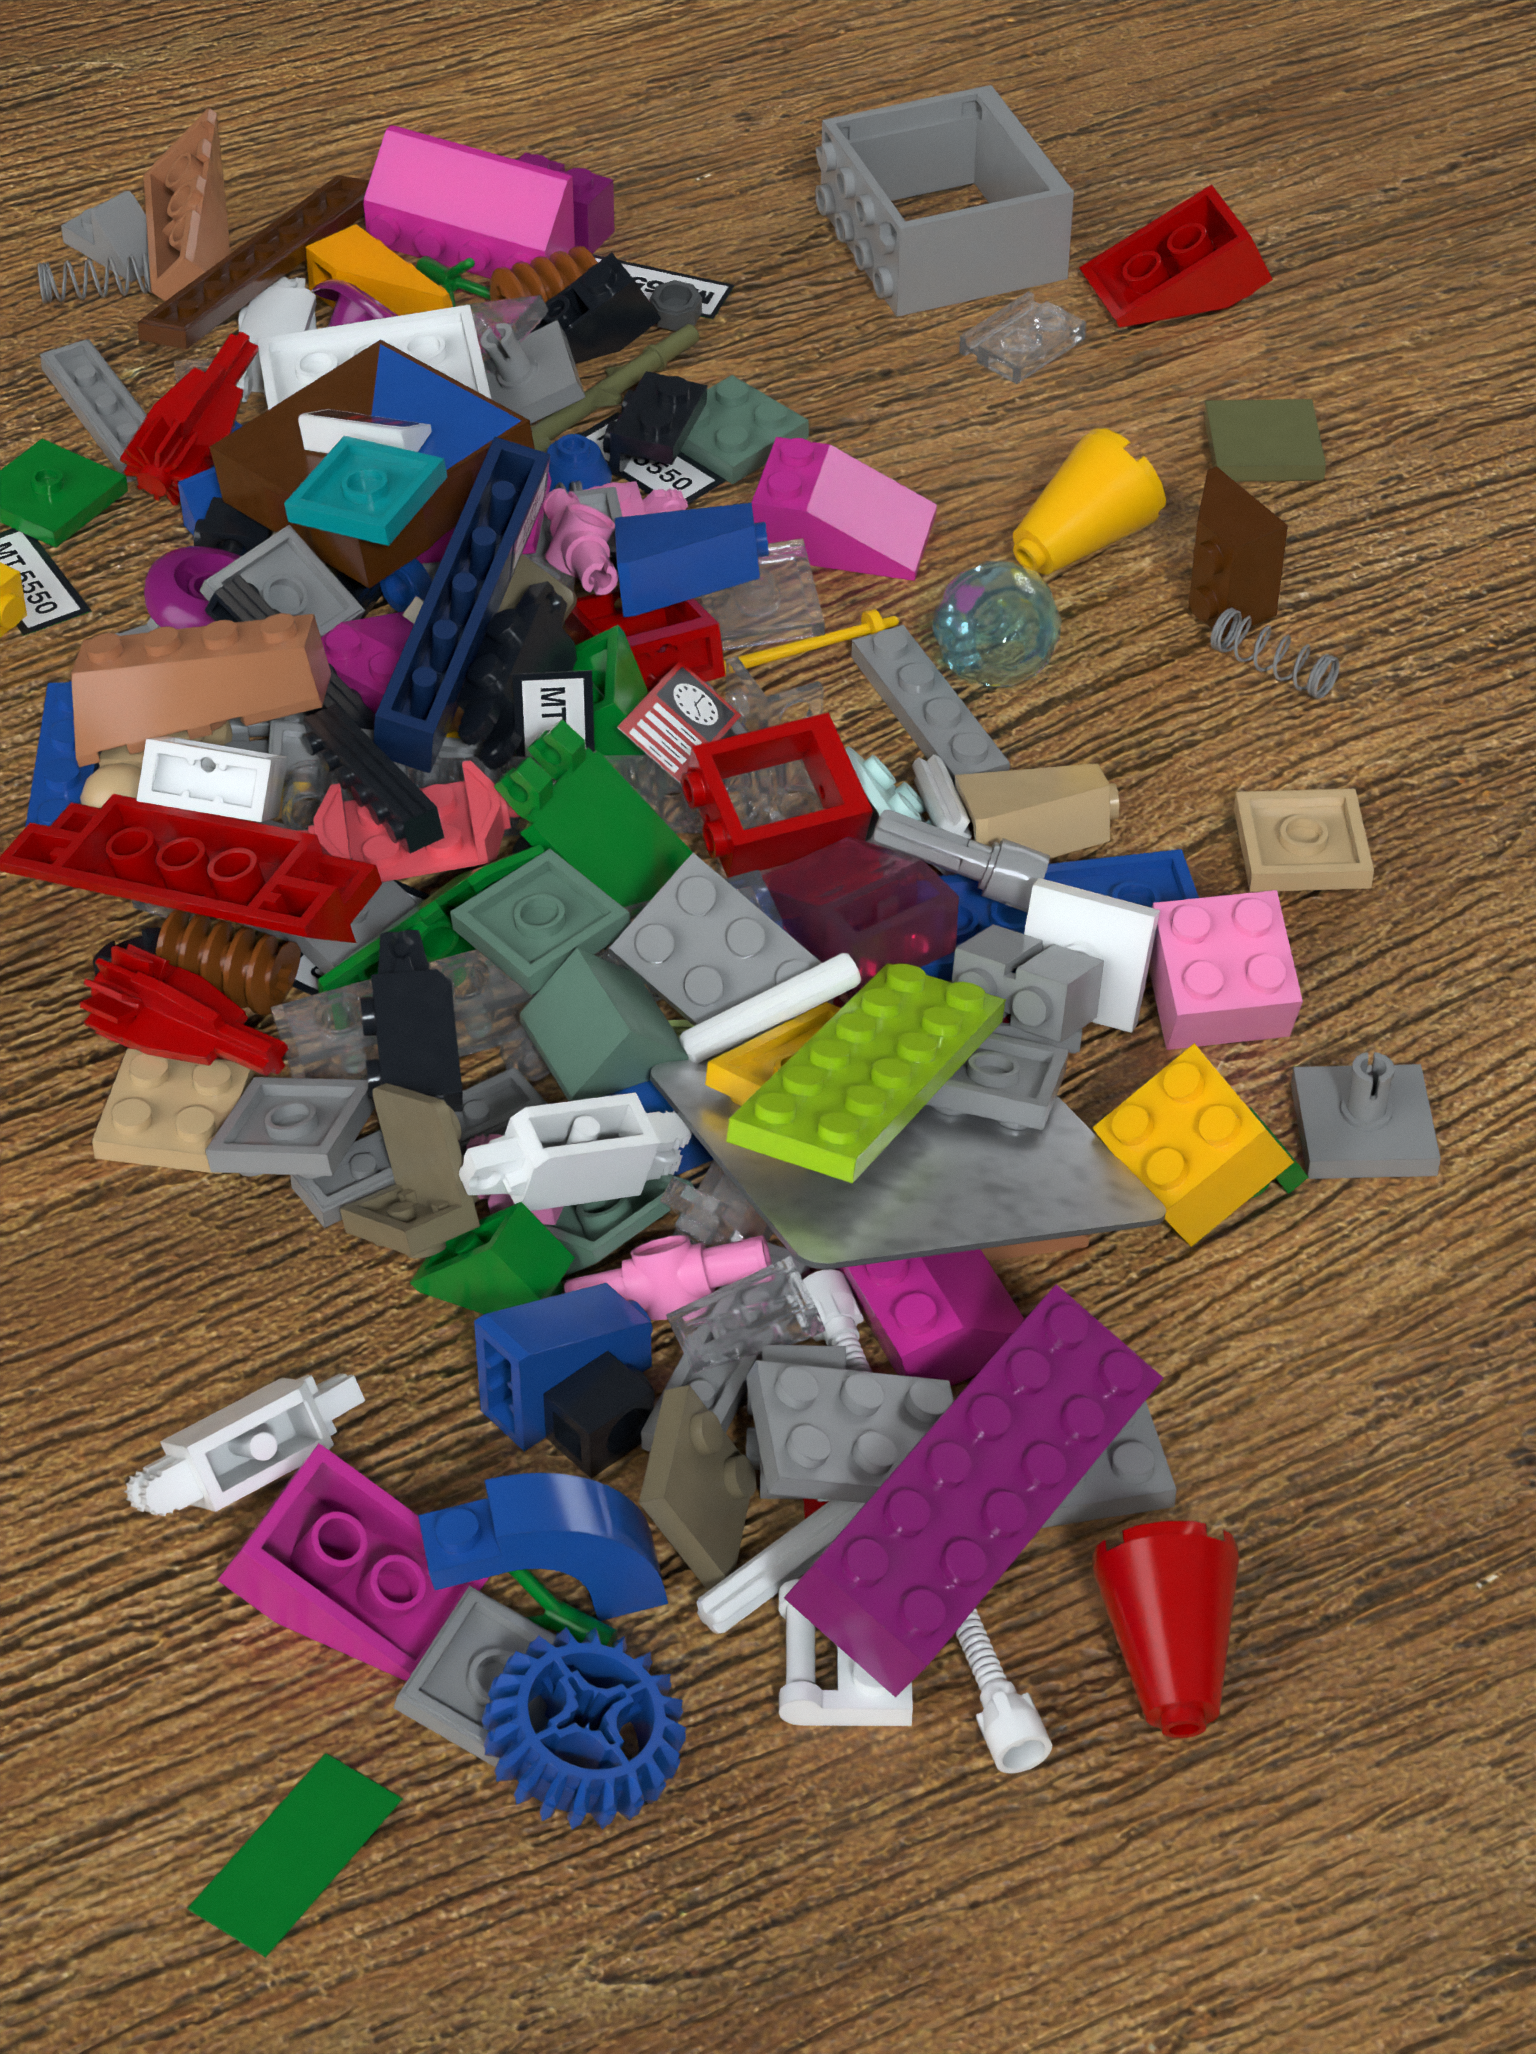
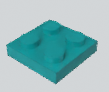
(366, 490)

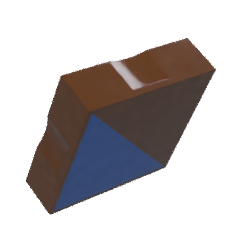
(268, 461)

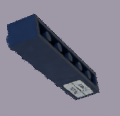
(461, 604)

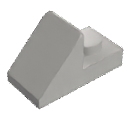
(111, 230)

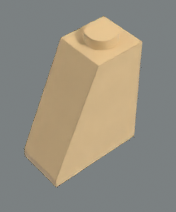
(1041, 807)

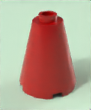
(1172, 1617)

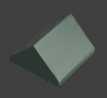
(598, 1028)

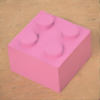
(1223, 970)

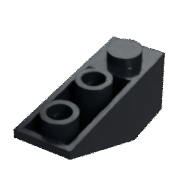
(601, 311)

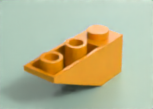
(375, 269)

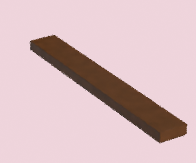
(254, 265)

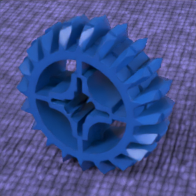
(574, 1765)

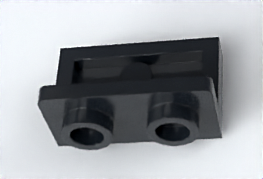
(654, 420)

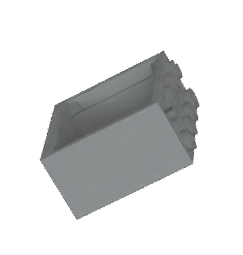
(934, 147)

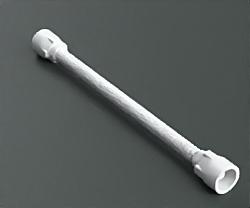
(1008, 1719)

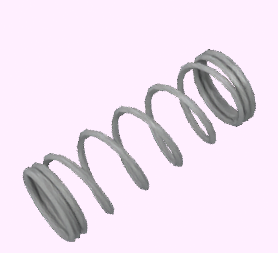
(46, 278)
(1234, 633)

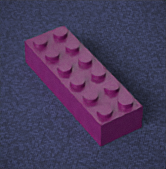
(973, 1491)

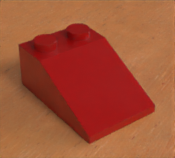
(1179, 264)

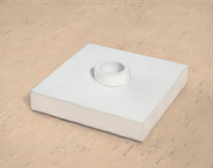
(1104, 929)

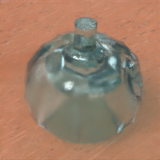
(997, 624)

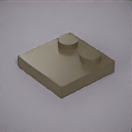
(697, 1486)

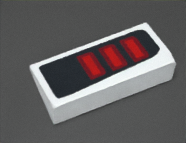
(326, 427)

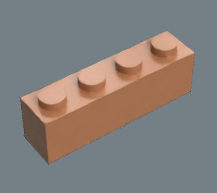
(186, 209)
(194, 680)

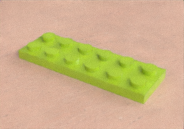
(867, 1072)

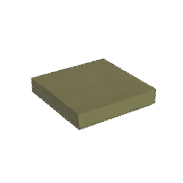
(1265, 439)

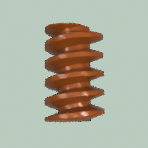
(542, 276)
(236, 965)

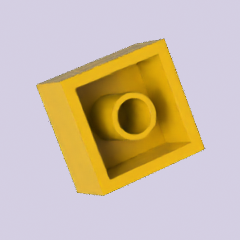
(1193, 1144)

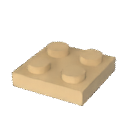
(1303, 840)
(167, 1110)

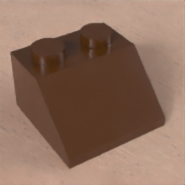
(1235, 554)

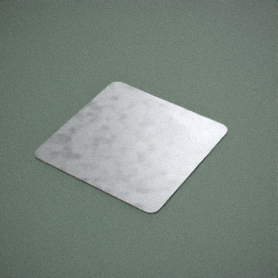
(931, 1190)

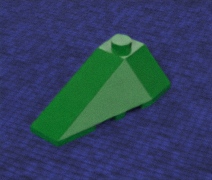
(431, 919)

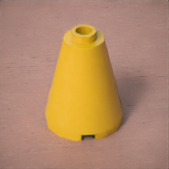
(1089, 504)

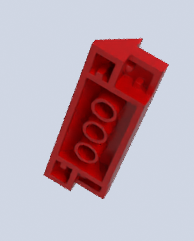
(198, 866)

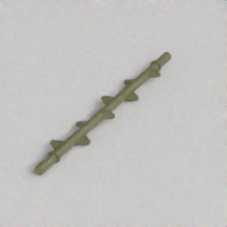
(608, 390)

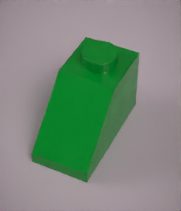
(497, 1264)

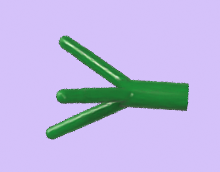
(451, 277)
(559, 1614)

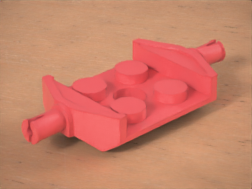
(470, 817)

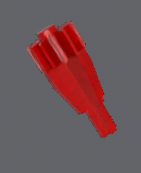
(187, 421)
(173, 1014)

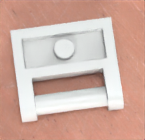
(858, 1695)

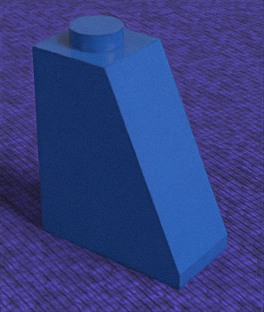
(686, 554)
(544, 1342)

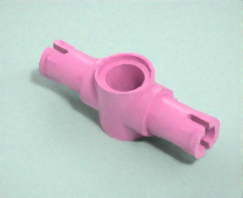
(580, 541)
(675, 1273)

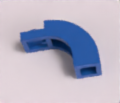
(549, 1525)

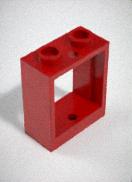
(682, 628)
(783, 841)

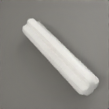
(941, 796)
(770, 1008)
(771, 1568)

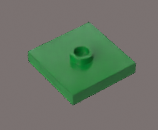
(55, 492)

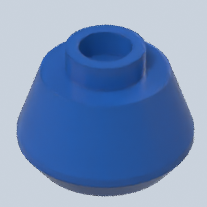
(577, 459)

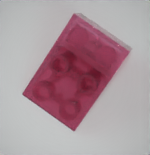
(866, 905)

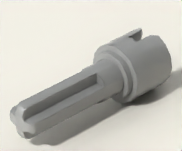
(1003, 871)

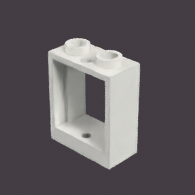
(212, 778)

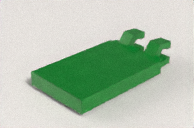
(592, 817)

